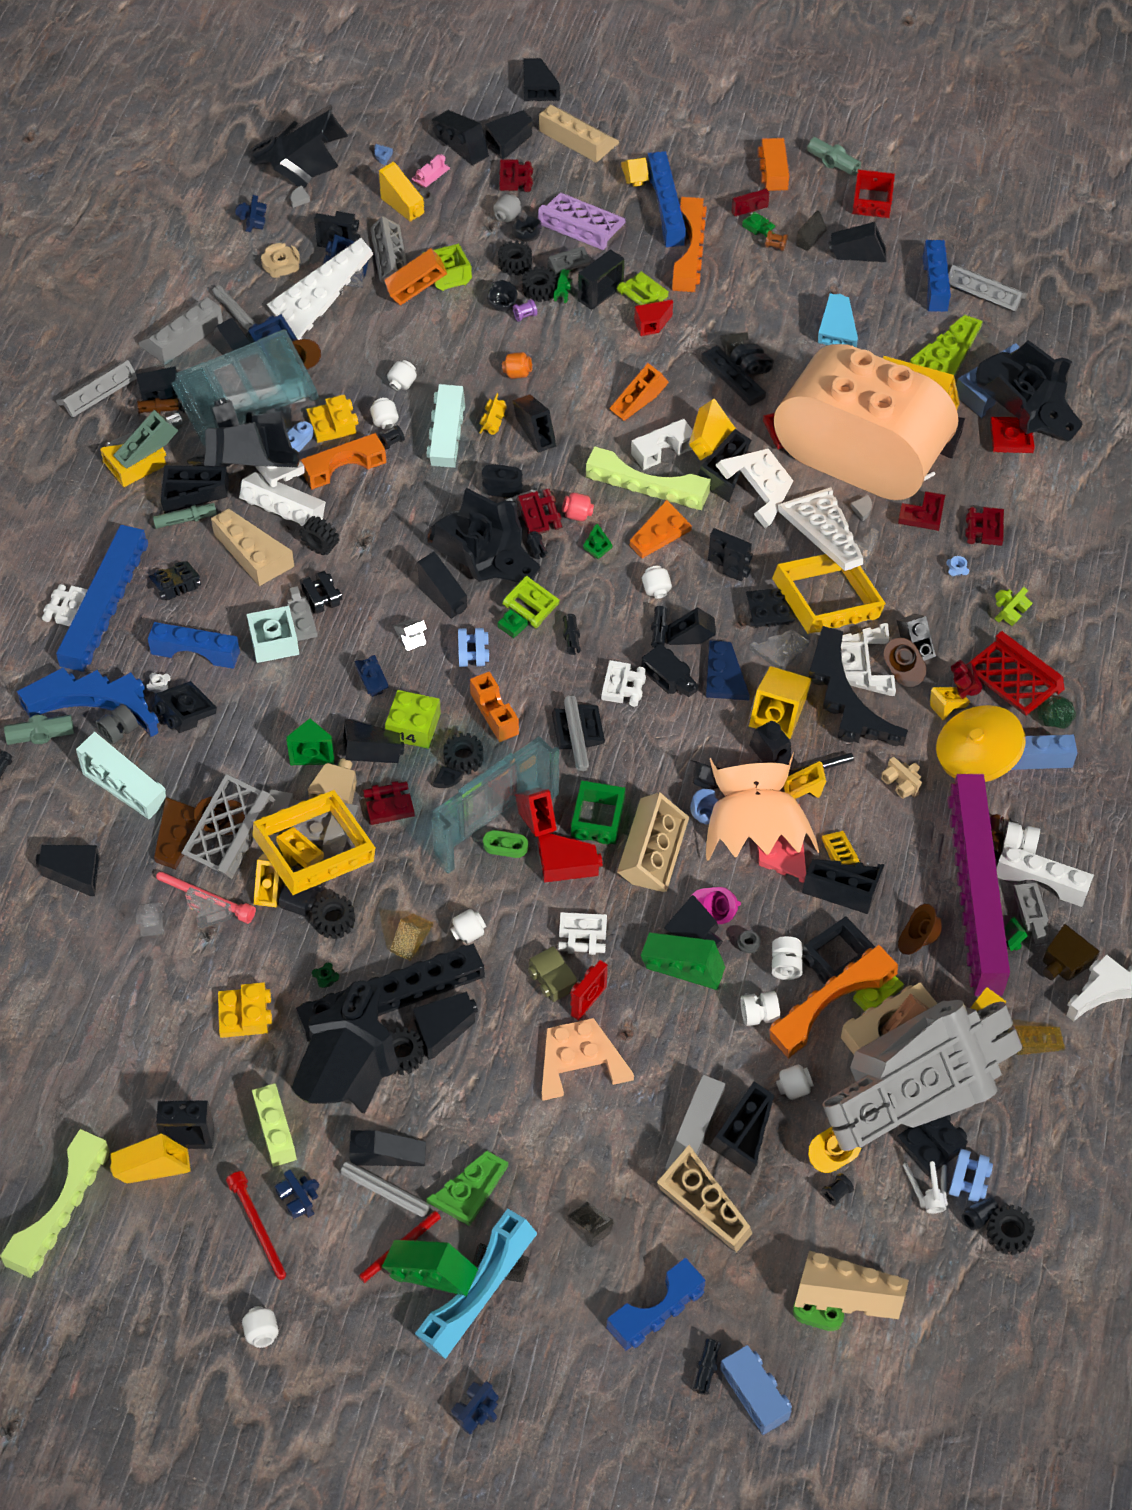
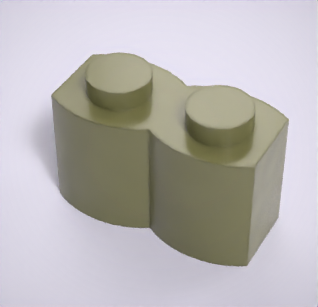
(552, 974)

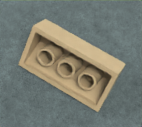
(575, 133)
(653, 843)

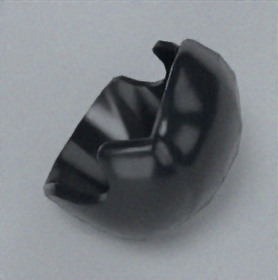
(528, 229)
(502, 295)

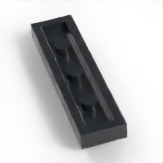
(733, 375)

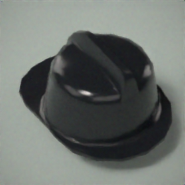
(704, 776)

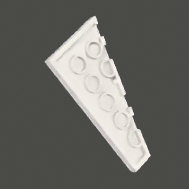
(319, 289)
(825, 526)

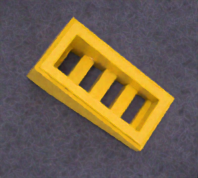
(847, 847)

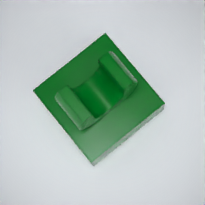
(512, 623)

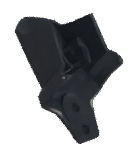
(300, 148)
(1031, 389)
(256, 443)
(485, 539)
(346, 1051)

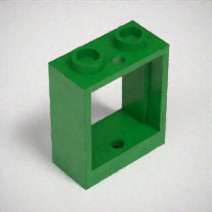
(598, 794)

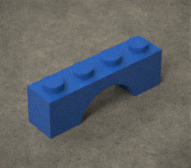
(938, 279)
(218, 648)
(632, 1324)

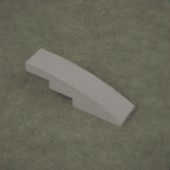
(697, 1118)

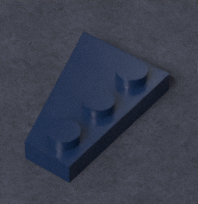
(724, 673)

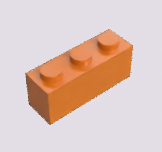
(773, 164)
(415, 276)

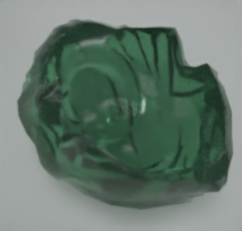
(1056, 712)

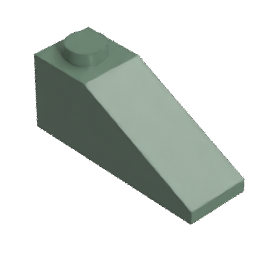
(147, 439)

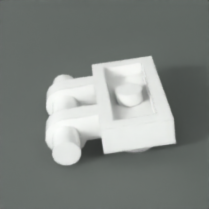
(71, 602)
(616, 682)
(582, 926)

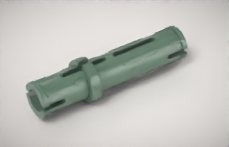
(190, 514)

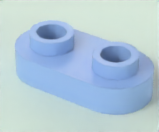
(300, 435)

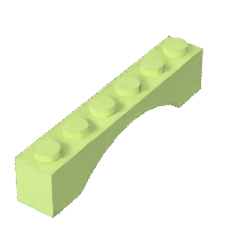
(684, 490)
(28, 1247)

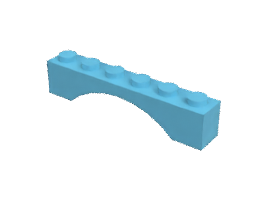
(506, 1245)

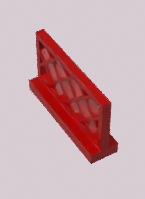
(1029, 664)

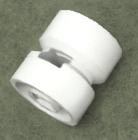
(1020, 838)
(787, 958)
(760, 1008)

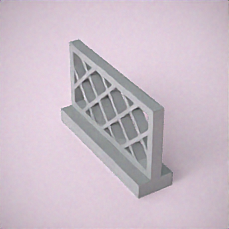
(242, 839)

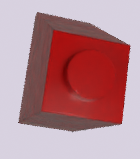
(537, 810)
(567, 858)

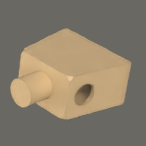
(335, 778)

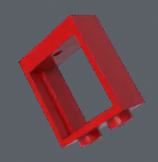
(866, 181)

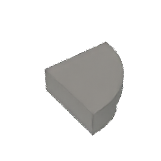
(299, 197)
(862, 507)

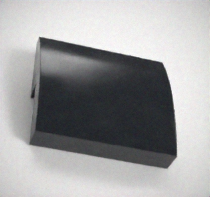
(590, 724)

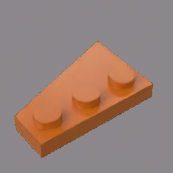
(660, 530)

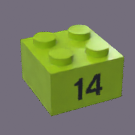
(414, 718)

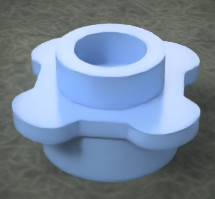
(957, 566)

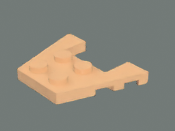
(578, 1047)

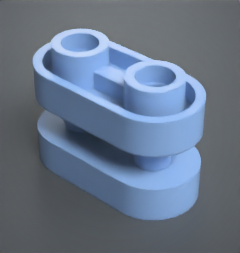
(480, 639)
(982, 1168)

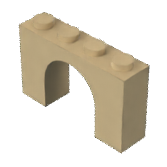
(864, 1029)

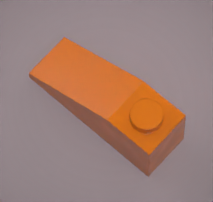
(640, 392)

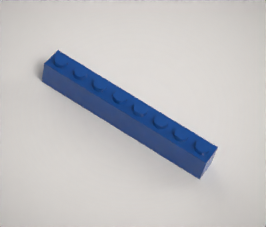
(102, 598)

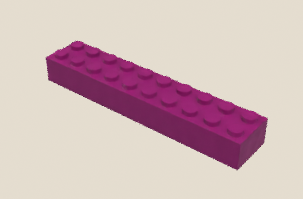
(978, 884)

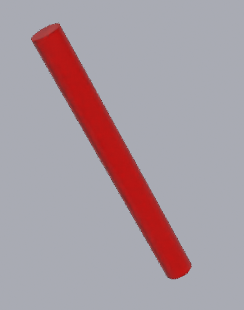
(411, 1236)

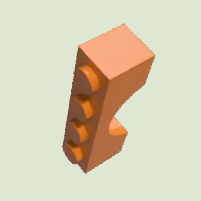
(364, 451)

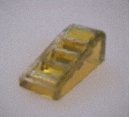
(1040, 1047)

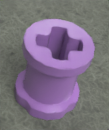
(524, 310)

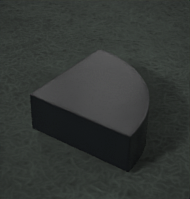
(447, 778)

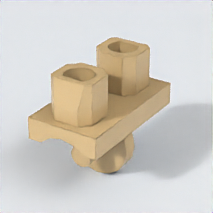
(904, 775)

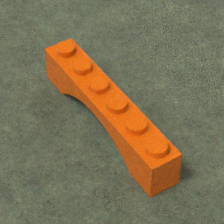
(685, 269)
(870, 971)

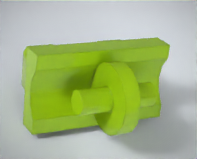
(1019, 601)

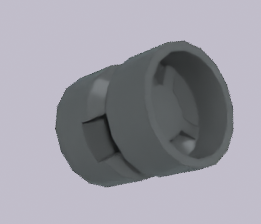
(116, 724)

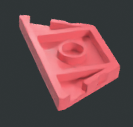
(784, 859)

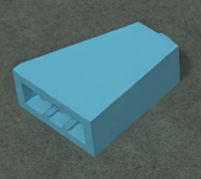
(838, 322)

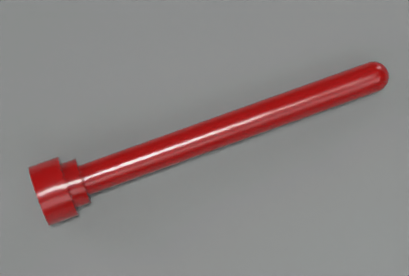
(237, 1183)

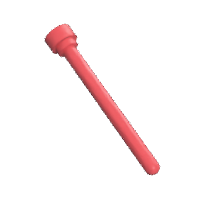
(244, 912)

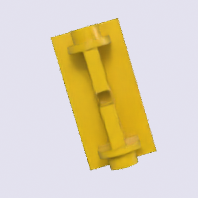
(488, 419)

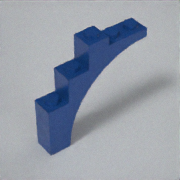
(63, 690)

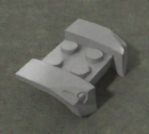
(320, 830)

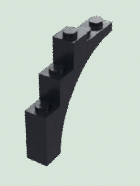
(840, 697)

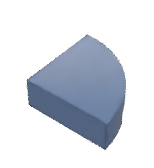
(382, 153)

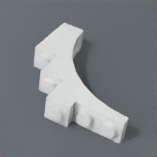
(1106, 983)

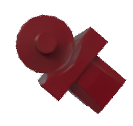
(966, 679)

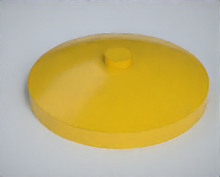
(981, 742)

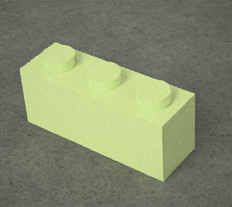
(274, 1125)

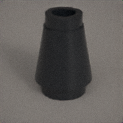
(978, 1214)

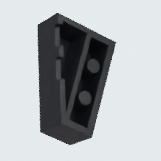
(461, 135)
(734, 445)
(192, 486)
(843, 884)
(744, 1129)

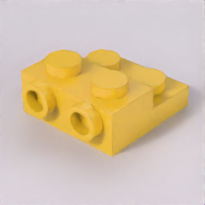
(333, 419)
(244, 1010)

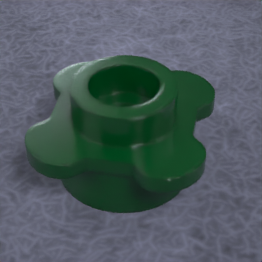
(325, 981)

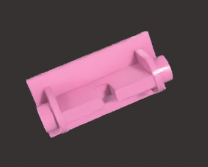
(431, 171)

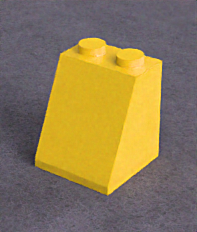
(780, 699)

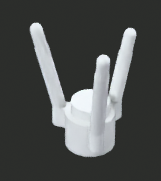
(934, 1200)

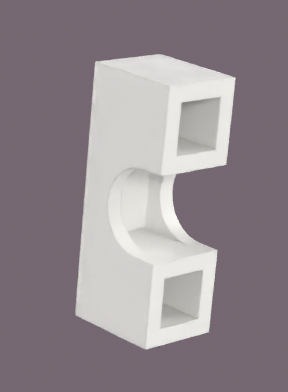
(647, 448)

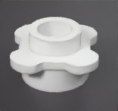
(158, 687)

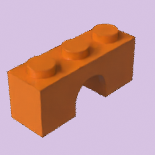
(498, 716)

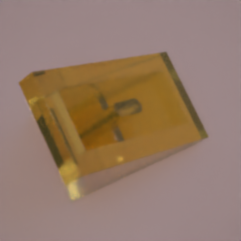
(410, 935)

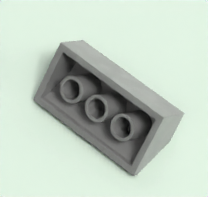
(183, 330)

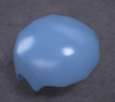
(703, 804)

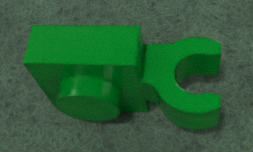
(757, 224)
(564, 285)

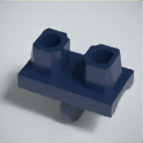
(251, 213)
(371, 675)
(302, 1204)
(478, 1409)

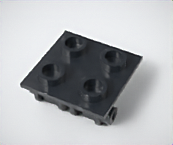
(169, 579)
(769, 607)

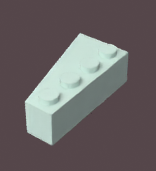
(447, 425)
(120, 776)

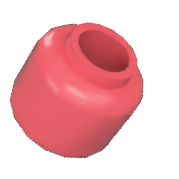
(577, 507)

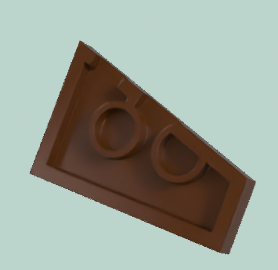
(174, 832)

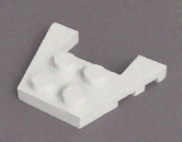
(765, 476)
(857, 663)

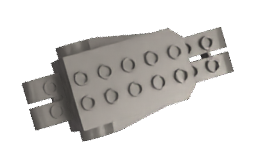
(923, 1071)

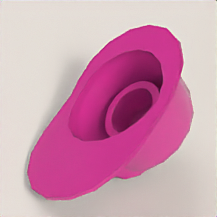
(719, 903)

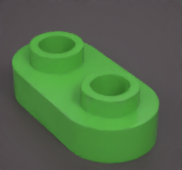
(506, 842)
(819, 1318)

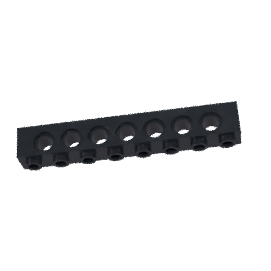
(405, 993)

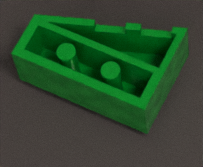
(684, 959)
(430, 1265)

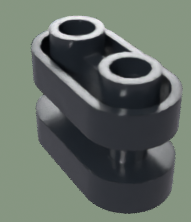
(752, 359)
(502, 480)
(325, 583)

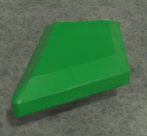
(597, 543)
(1014, 935)

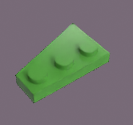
(470, 1190)

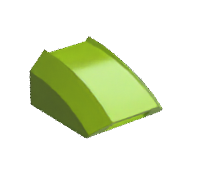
(456, 266)

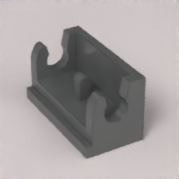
(568, 260)

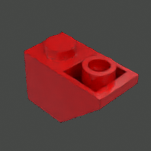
(653, 316)

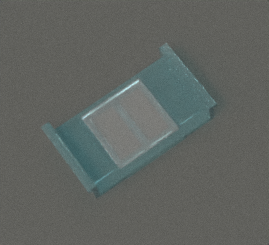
(252, 377)
(492, 794)

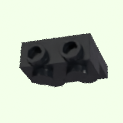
(341, 224)
(730, 553)
(183, 706)
(933, 1142)

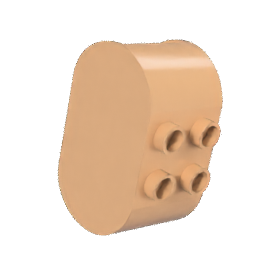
(866, 421)

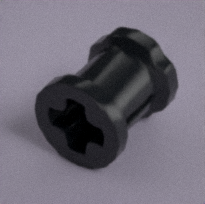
(391, 436)
(837, 1189)

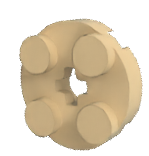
(288, 264)

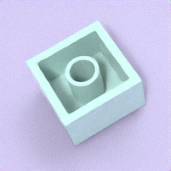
(273, 634)

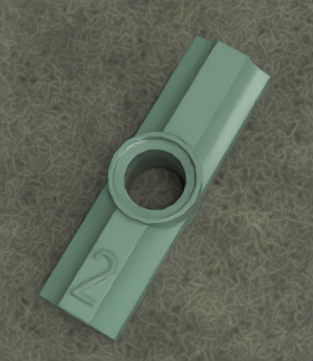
(834, 156)
(39, 729)

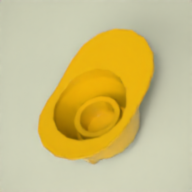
(826, 1154)

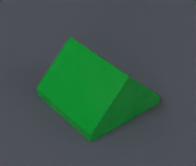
(310, 745)

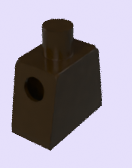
(1068, 955)

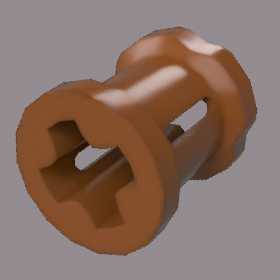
(772, 236)

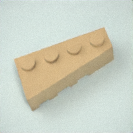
(252, 548)
(702, 1197)
(850, 1287)

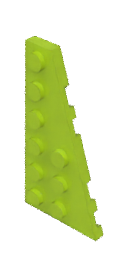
(949, 348)

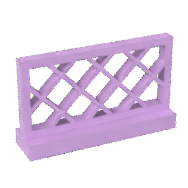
(579, 228)

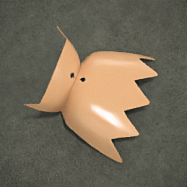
(756, 816)

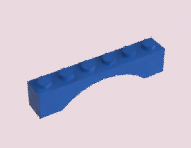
(670, 211)

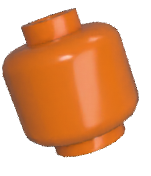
(517, 365)

